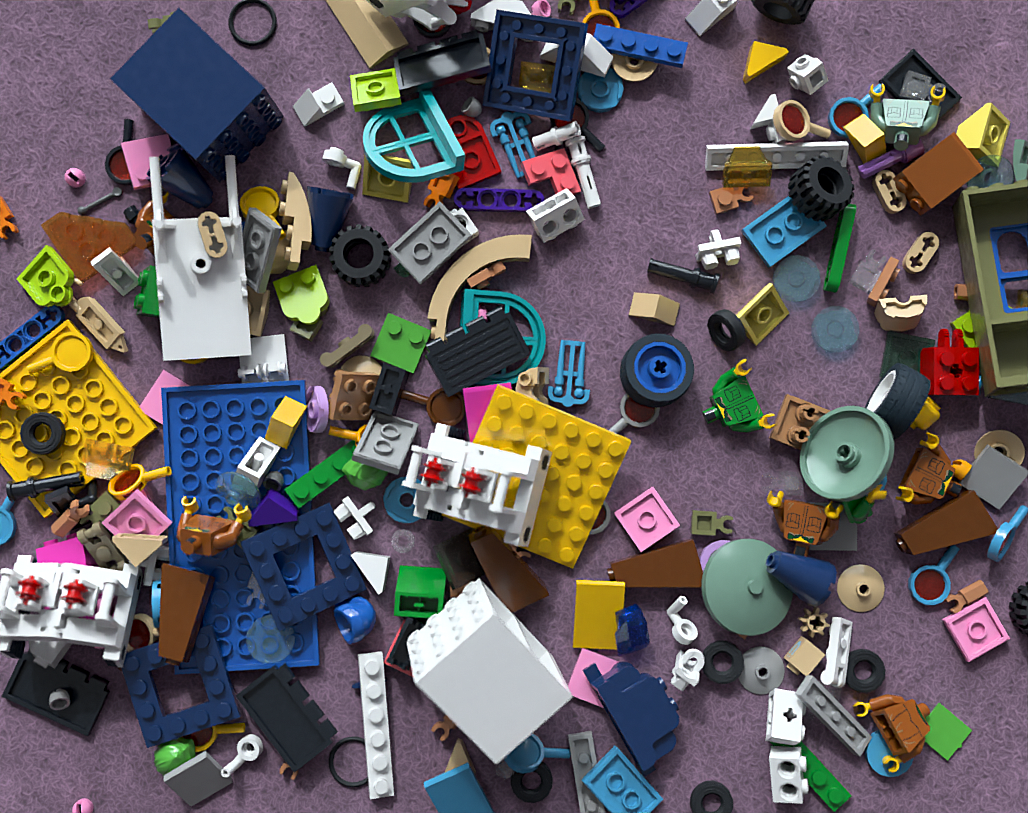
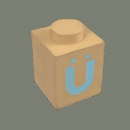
(803, 657)

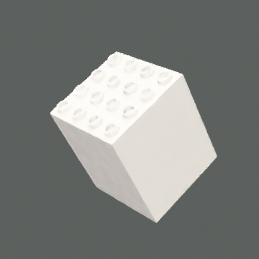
(486, 671)

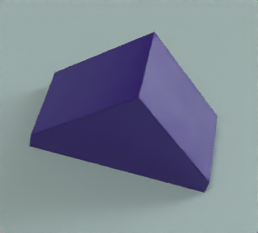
(273, 509)

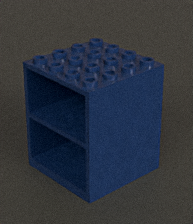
(199, 94)

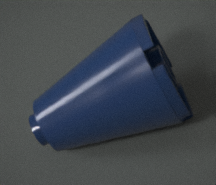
(183, 179)
(328, 214)
(803, 576)

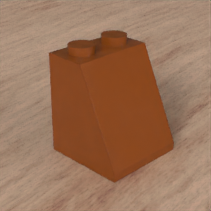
(937, 174)

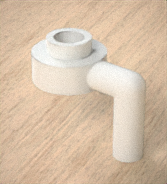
(336, 158)
(683, 629)
(245, 752)

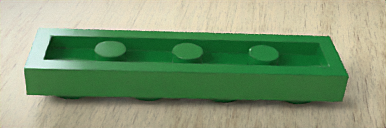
(320, 477)
(821, 779)

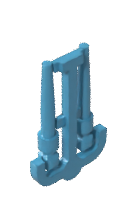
(507, 118)
(568, 400)

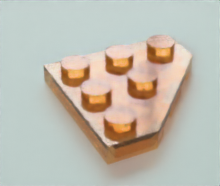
(84, 238)

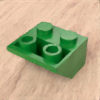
(147, 300)
(420, 591)

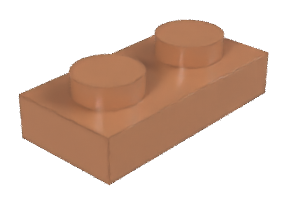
(888, 274)

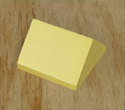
(383, 187)
(762, 313)

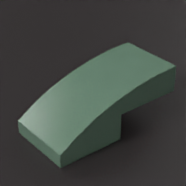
(1020, 159)

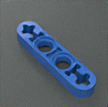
(24, 336)

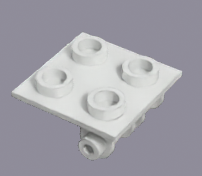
(266, 360)

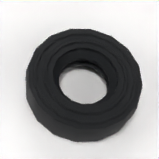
(734, 326)
(28, 429)
(733, 672)
(876, 677)
(711, 787)
(533, 795)

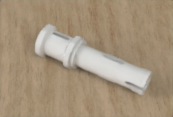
(581, 161)

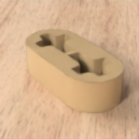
(886, 193)
(218, 233)
(925, 255)

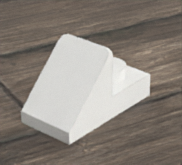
(317, 104)
(766, 118)
(115, 271)

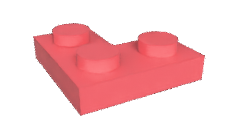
(553, 167)

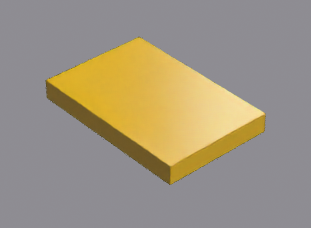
(595, 613)

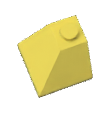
(984, 131)

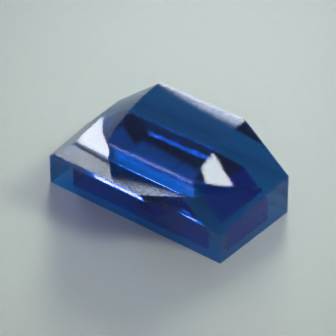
(631, 630)

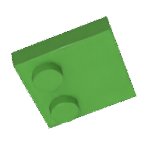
(401, 343)

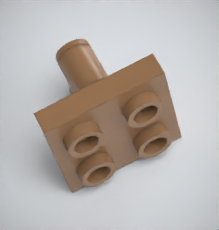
(352, 395)
(795, 421)

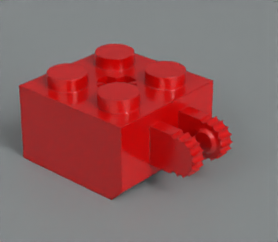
(953, 368)

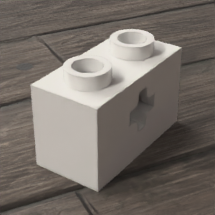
(778, 728)

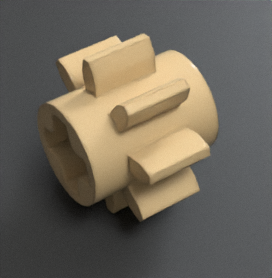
(815, 627)

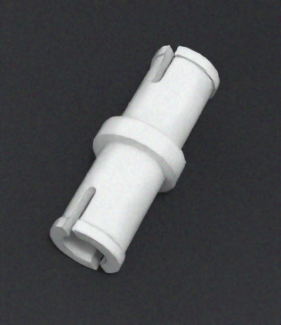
(556, 136)

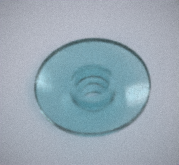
(1000, 172)
(237, 489)

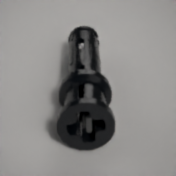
(694, 277)
(33, 486)

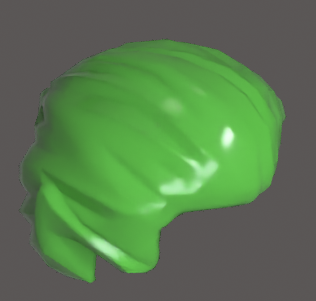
(362, 475)
(173, 754)

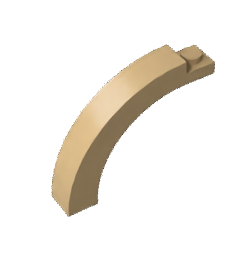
(503, 249)

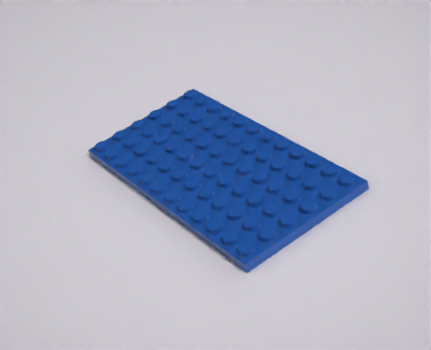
(210, 434)

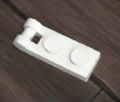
(837, 652)

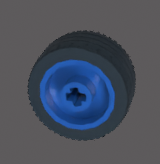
(673, 366)

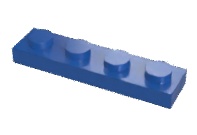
(641, 45)

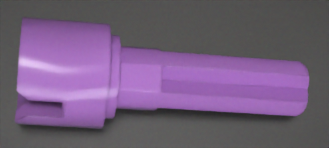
(891, 158)

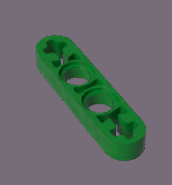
(839, 248)

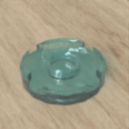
(796, 278)
(835, 329)
(276, 643)

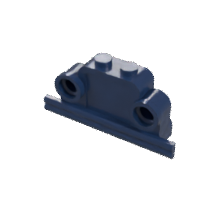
(638, 711)

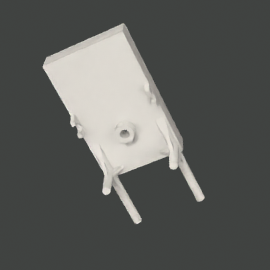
(207, 306)

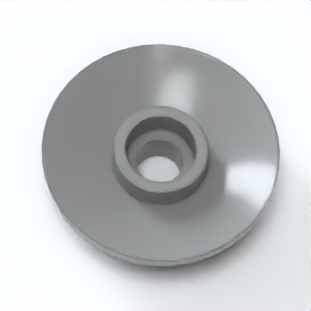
(759, 658)

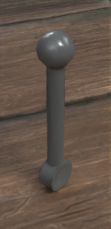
(115, 192)

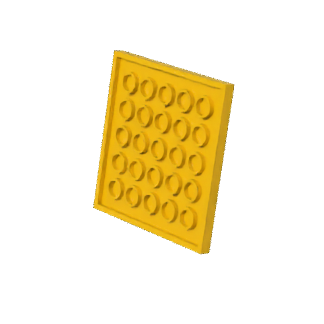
(87, 403)
(578, 473)

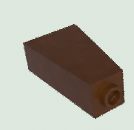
(949, 524)
(662, 567)
(506, 571)
(181, 611)

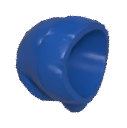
(354, 618)

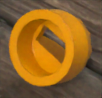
(961, 468)

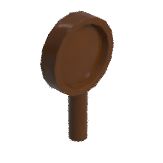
(439, 407)

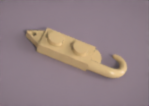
(99, 322)

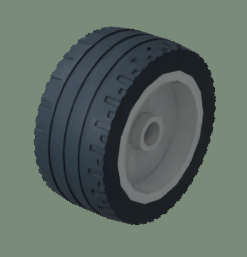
(899, 397)

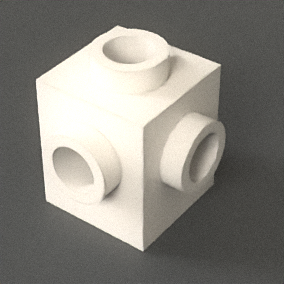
(807, 74)

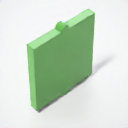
(945, 731)

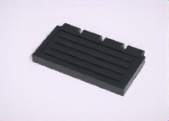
(442, 63)
(478, 353)
(32, 685)
(285, 717)

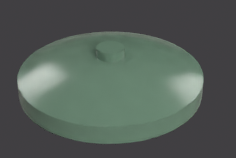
(847, 453)
(742, 591)

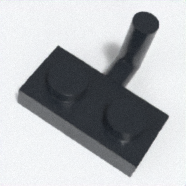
(61, 499)

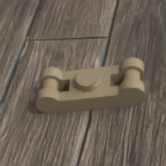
(348, 347)
(103, 548)

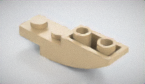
(297, 218)

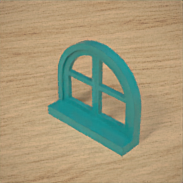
(438, 132)
(469, 311)

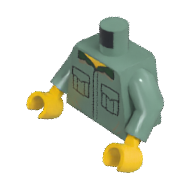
(904, 120)

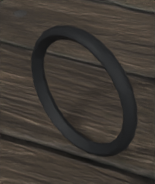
(246, 42)
(331, 764)

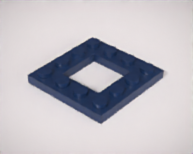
(571, 41)
(259, 554)
(146, 701)

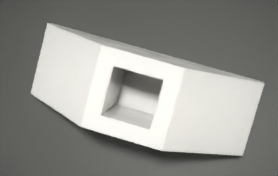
(484, 17)
(595, 56)

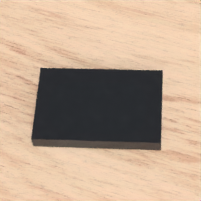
(916, 63)

